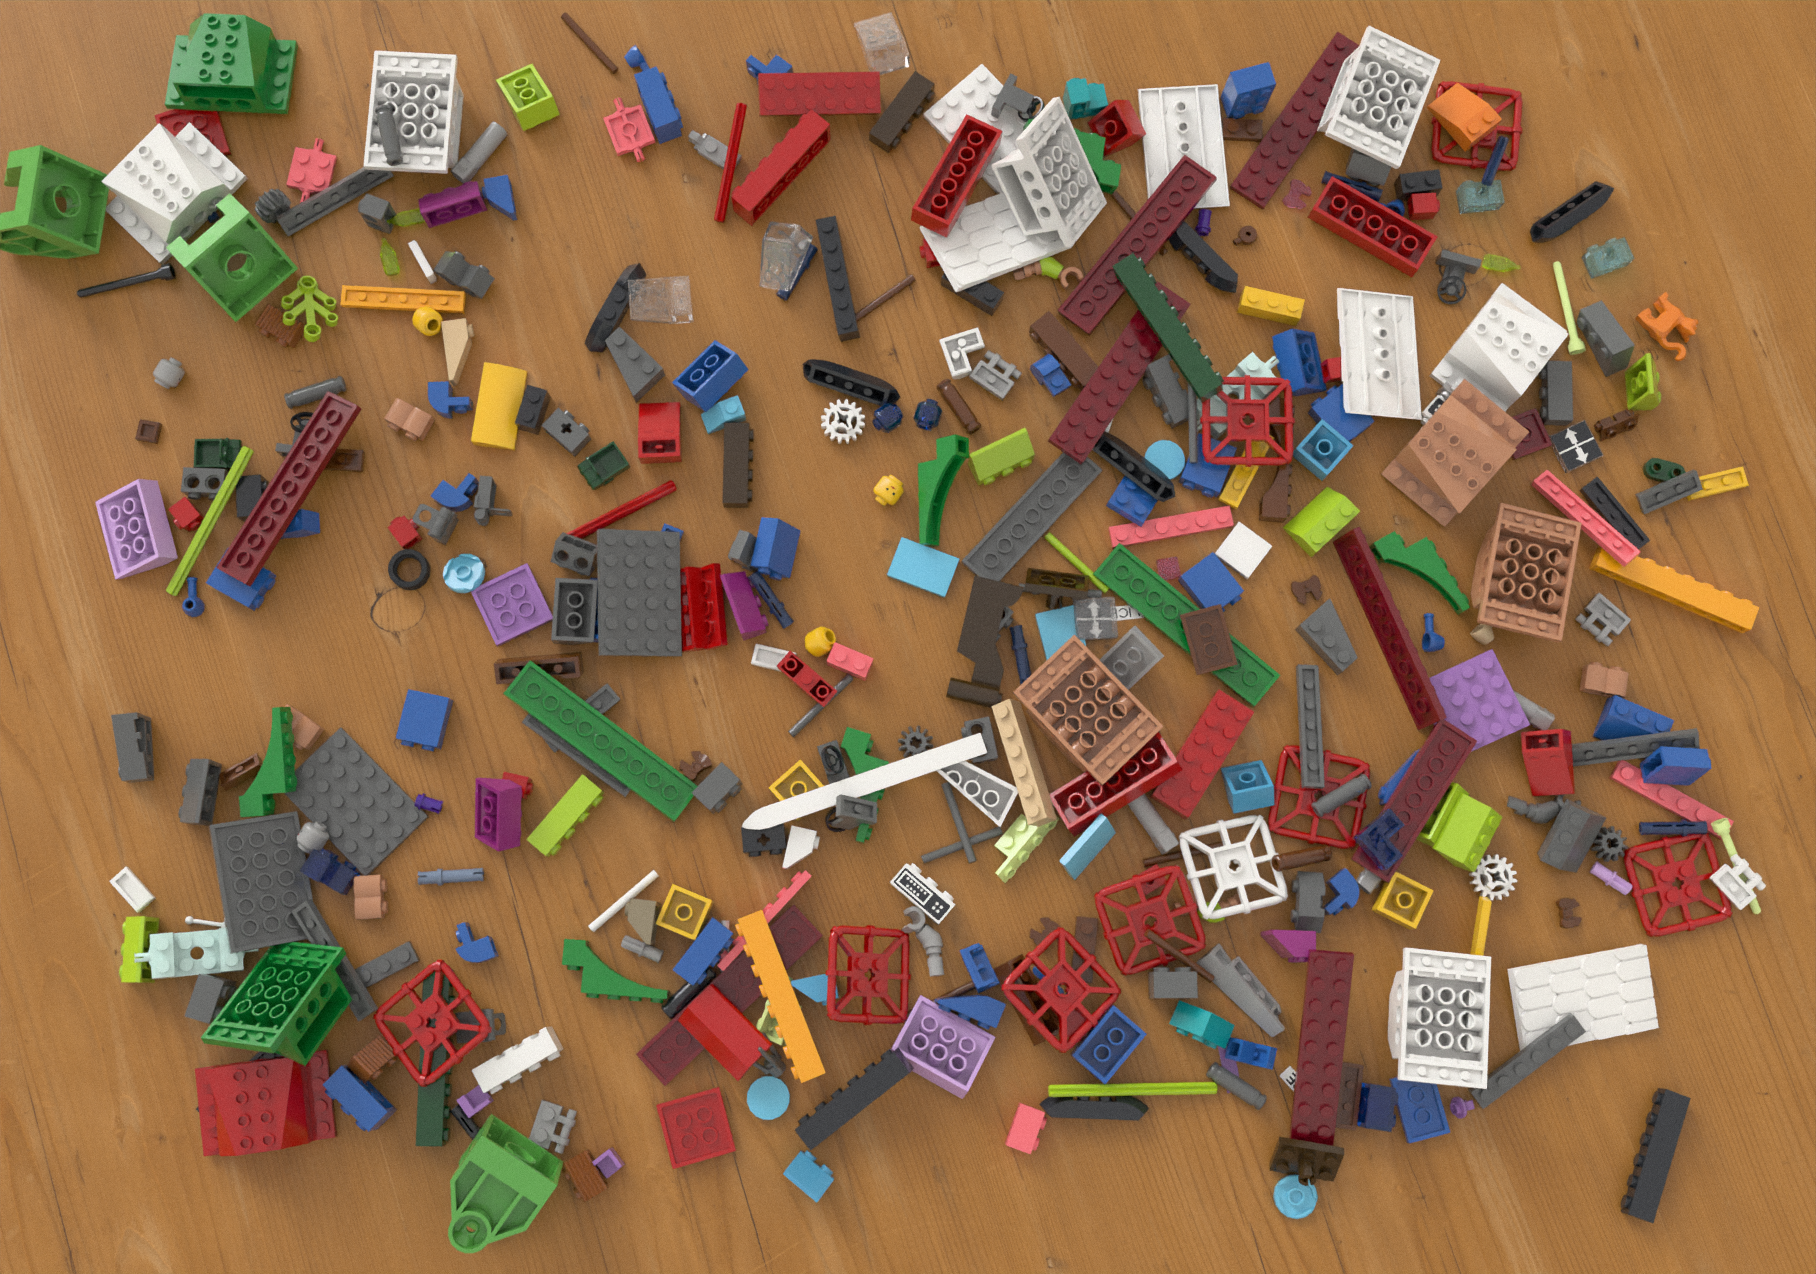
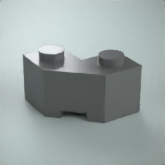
(458, 272)
(1308, 911)

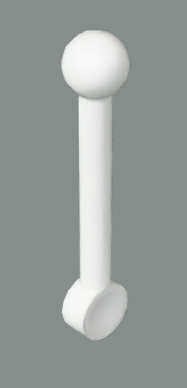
(189, 920)

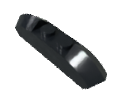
(1571, 212)
(1206, 259)
(613, 309)
(850, 382)
(1135, 467)
(1121, 1109)

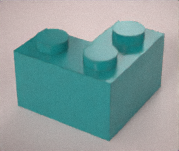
(1083, 99)
(1202, 1024)

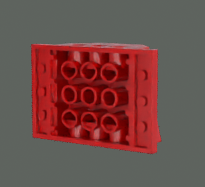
(264, 1105)

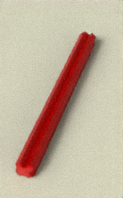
(730, 162)
(624, 510)

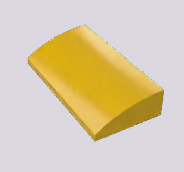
(498, 406)

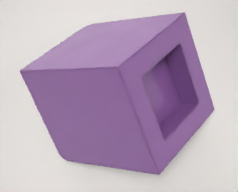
(474, 1101)
(609, 1162)

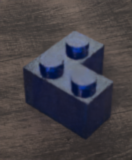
(1376, 842)
(327, 869)

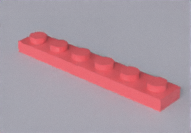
(1592, 523)
(1171, 526)
(1666, 796)
(769, 912)

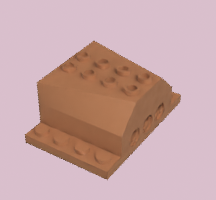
(1455, 453)
(1526, 572)
(1086, 711)

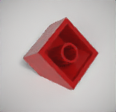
(1118, 125)

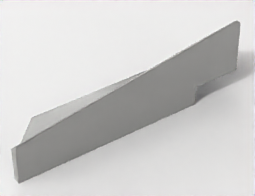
(1243, 988)

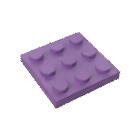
(512, 605)

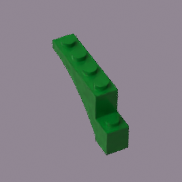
(1105, 171)
(934, 484)
(1424, 562)
(856, 745)
(277, 770)
(601, 979)

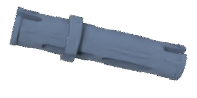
(450, 876)

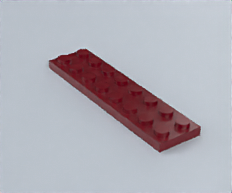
(1422, 790)

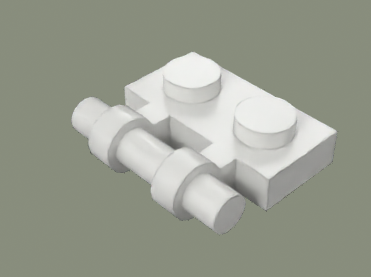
(1731, 884)

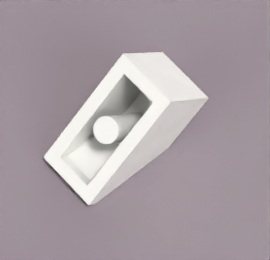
(800, 845)

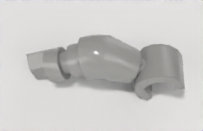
(929, 939)

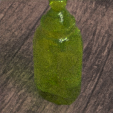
(407, 218)
(389, 259)
(1498, 263)

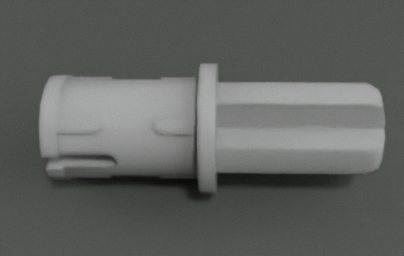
(642, 949)

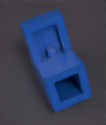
(776, 65)
(1048, 372)
(442, 400)
(456, 499)
(1346, 892)
(474, 951)
(1250, 1053)

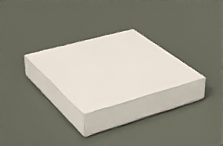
(1243, 550)

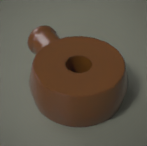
(1246, 240)

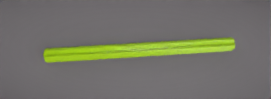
(209, 521)
(1130, 1089)

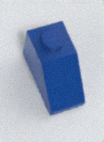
(500, 195)

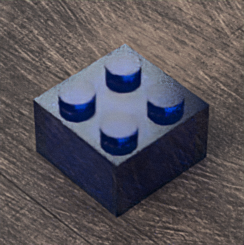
(1377, 1107)

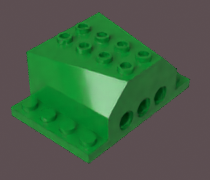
(231, 67)
(284, 1003)

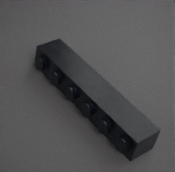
(838, 278)
(852, 1100)
(1655, 1155)

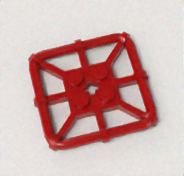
(1488, 141)
(1257, 430)
(1306, 797)
(1671, 896)
(1138, 913)
(858, 984)
(1075, 989)
(418, 1023)

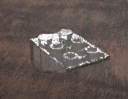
(882, 44)
(782, 254)
(661, 300)

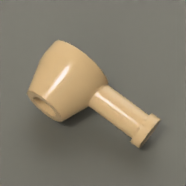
(1483, 634)

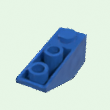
(303, 524)
(979, 1007)

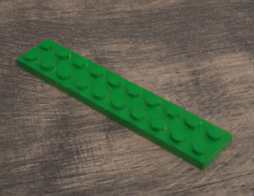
(1162, 607)
(601, 740)

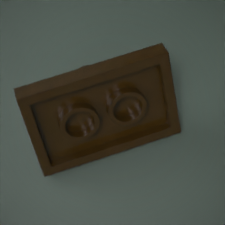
(1056, 585)
(1306, 1160)

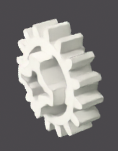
(836, 426)
(1498, 869)

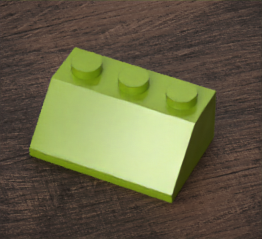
(1001, 457)
(1321, 520)
(1441, 813)
(1467, 833)
(137, 940)

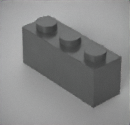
(1556, 393)

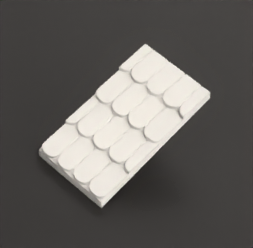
(1181, 124)
(988, 244)
(1378, 354)
(1603, 990)

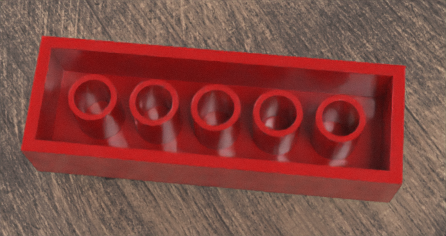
(821, 91)
(781, 167)
(956, 175)
(1372, 227)
(1203, 753)
(1086, 799)

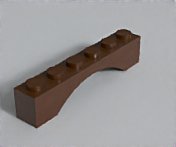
(1274, 504)

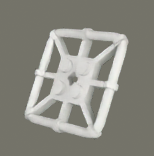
(1225, 877)

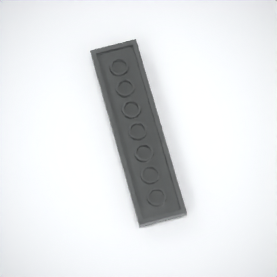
(1030, 517)

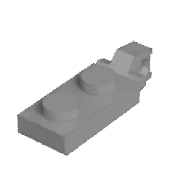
(711, 148)

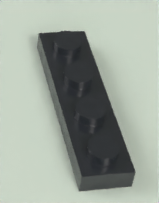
(1613, 512)

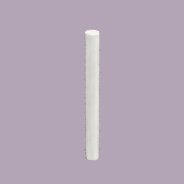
(623, 900)

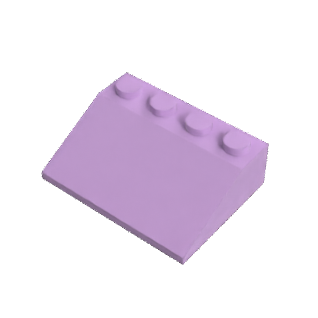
(136, 528)
(943, 1046)

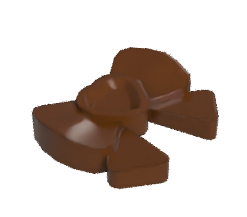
(1299, 589)
(701, 762)
(1565, 912)
(1049, 926)

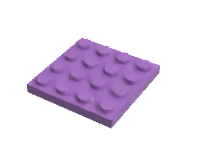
(1480, 699)

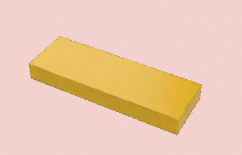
(1720, 483)
(1481, 926)

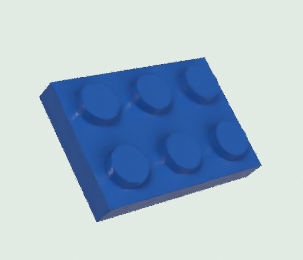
(1420, 1110)

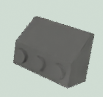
(574, 611)
(200, 792)
(1570, 836)

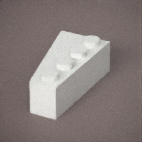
(982, 788)
(517, 1060)

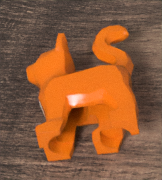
(1669, 318)

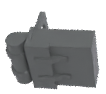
(485, 501)
(441, 522)
(743, 549)
(465, 1036)

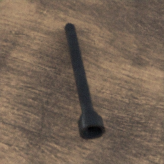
(164, 272)

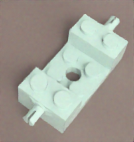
(1249, 366)
(171, 955)

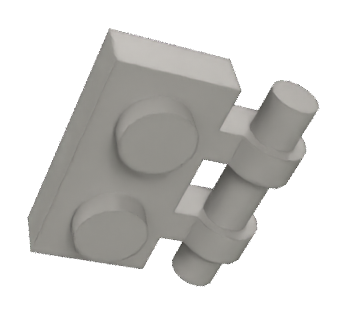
(993, 380)
(1606, 614)
(546, 1123)

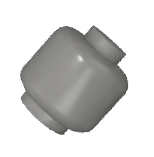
(168, 373)
(312, 837)

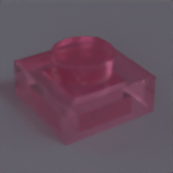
(1168, 568)

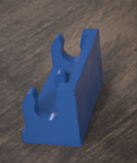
(979, 967)

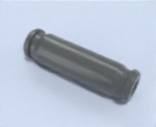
(389, 135)
(314, 392)
(1341, 795)
(1236, 1086)

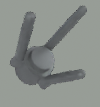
(772, 1063)

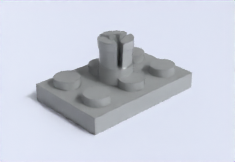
(1131, 657)

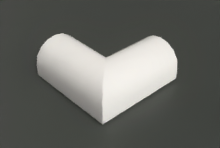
(956, 348)

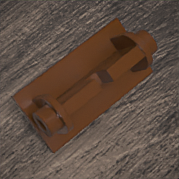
(1624, 421)

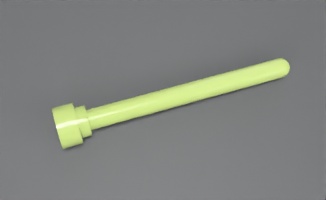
(1575, 345)
(1722, 828)

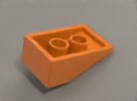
(1464, 116)

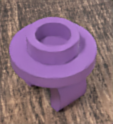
(1459, 1107)

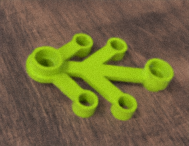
(309, 287)

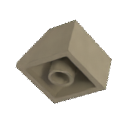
(643, 918)

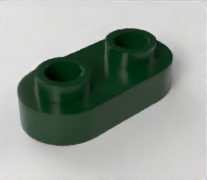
(1665, 469)

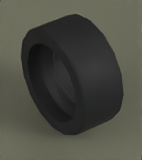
(400, 556)

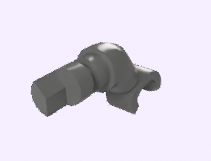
(1538, 812)

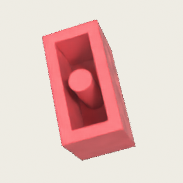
(850, 661)
(1025, 1128)

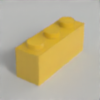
(1270, 306)

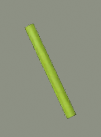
(1075, 561)

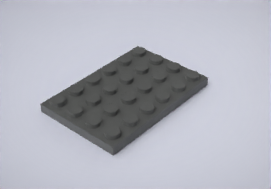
(639, 593)
(355, 801)
(260, 880)

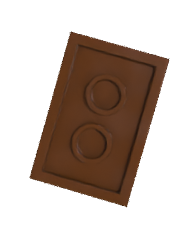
(1208, 639)

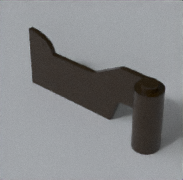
(979, 641)

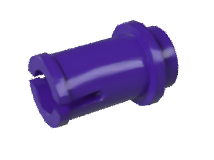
(1203, 228)
(428, 803)

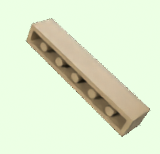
(1024, 763)

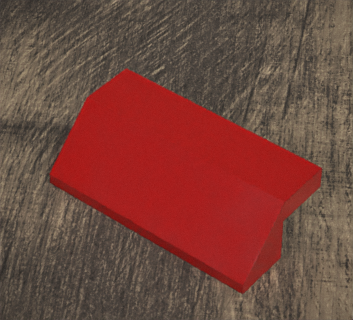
(702, 608)
(724, 1032)

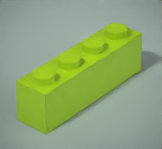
(565, 816)

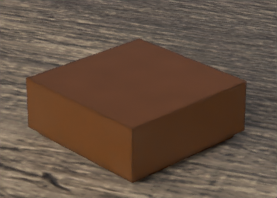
(148, 431)

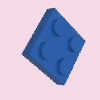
(1131, 501)

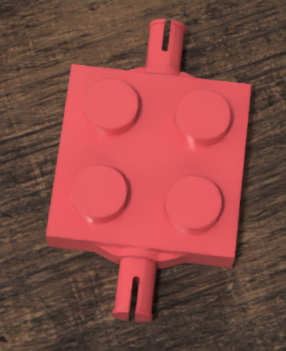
(629, 130)
(311, 170)

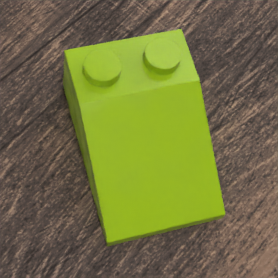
(528, 97)
(1642, 384)

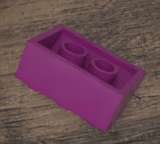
(452, 204)
(744, 604)
(498, 813)
(1291, 943)

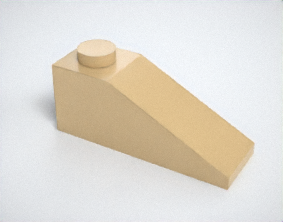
(457, 345)

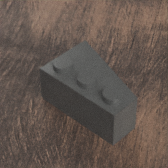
(1606, 338)
(635, 364)
(1167, 391)
(1328, 637)
(134, 747)

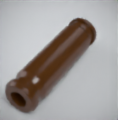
(958, 406)
(1301, 858)

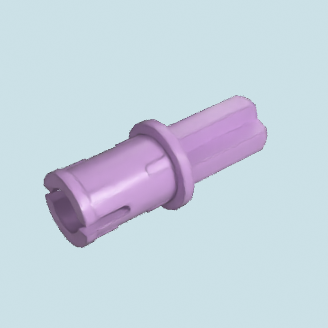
(1610, 878)

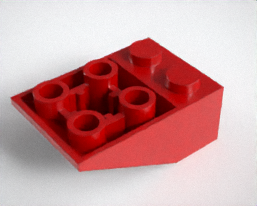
(659, 433)
(1549, 761)

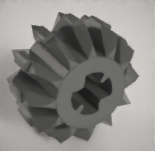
(272, 205)
(919, 737)
(1616, 844)

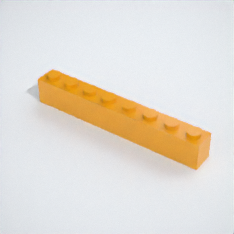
(1679, 590)
(781, 996)

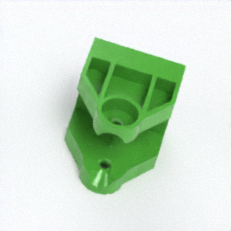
(37, 223)
(234, 234)
(499, 1186)

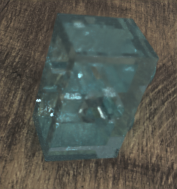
(1472, 202)
(1608, 257)

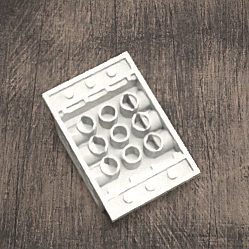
(1379, 97)
(424, 108)
(1050, 178)
(169, 187)
(1501, 348)
(1441, 1018)

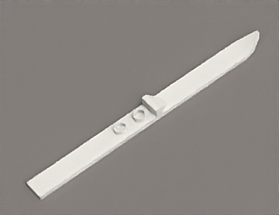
(867, 782)

